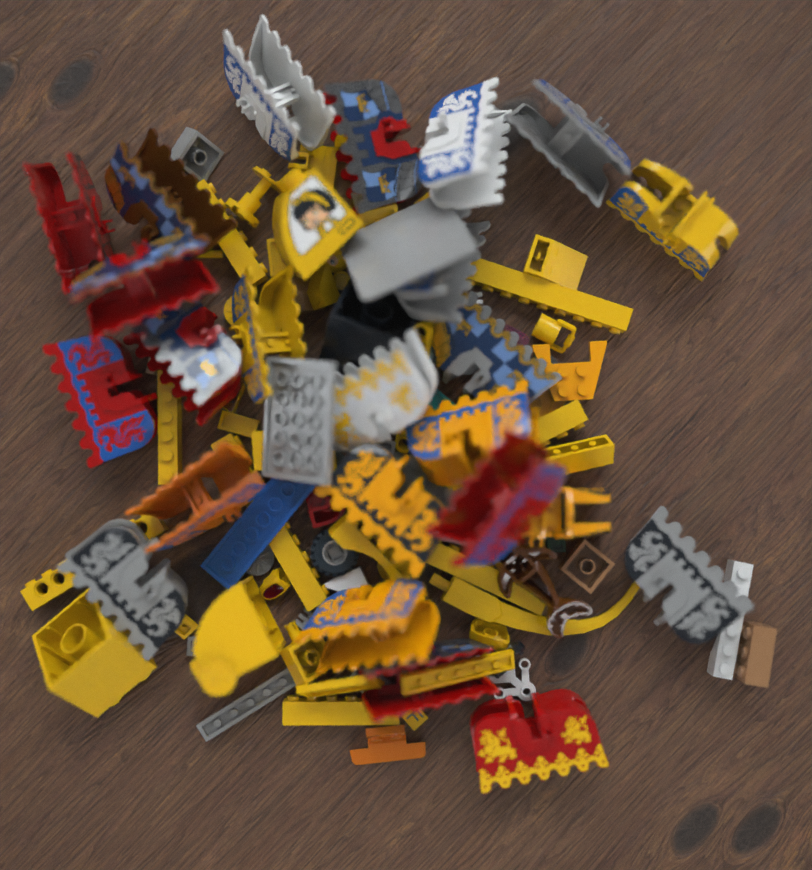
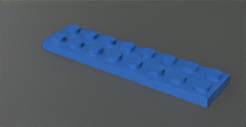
(255, 530)

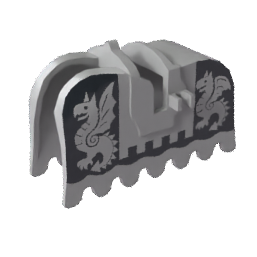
(114, 569)
(699, 602)

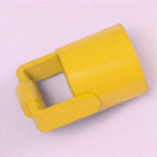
(548, 330)

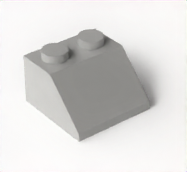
(197, 153)

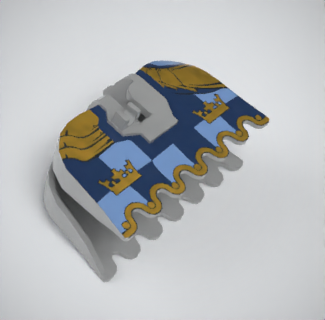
(484, 345)

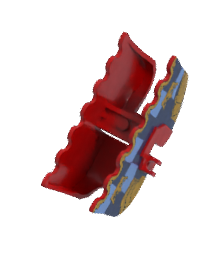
(168, 272)

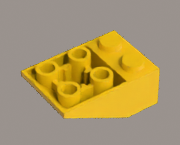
(555, 262)

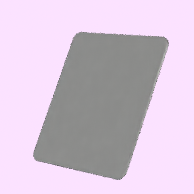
(405, 247)

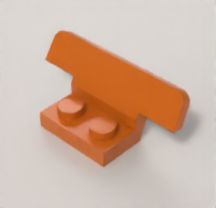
(387, 745)

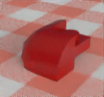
(321, 510)

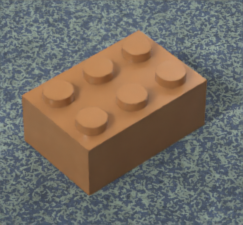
(755, 653)

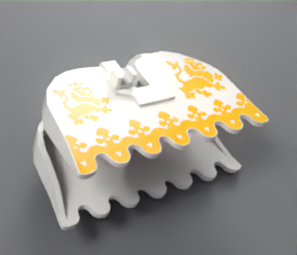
(382, 393)

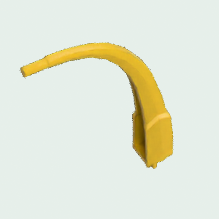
(490, 609)

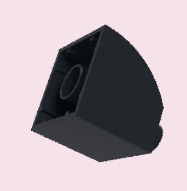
(361, 326)

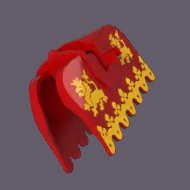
(517, 746)

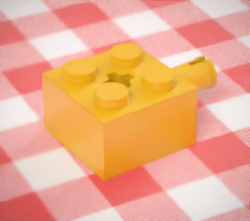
(302, 658)

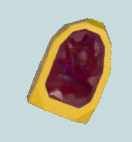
(274, 584)

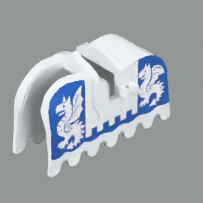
(269, 85)
(465, 149)

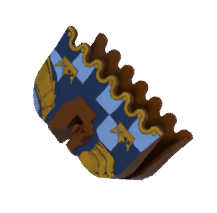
(161, 192)

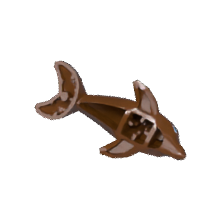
(526, 570)

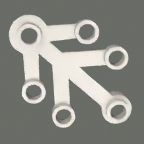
(510, 676)

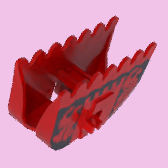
(76, 232)

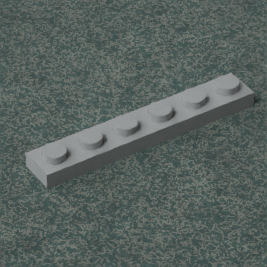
(246, 704)

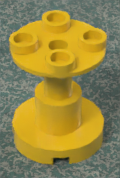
(251, 201)

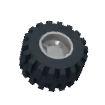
(331, 557)

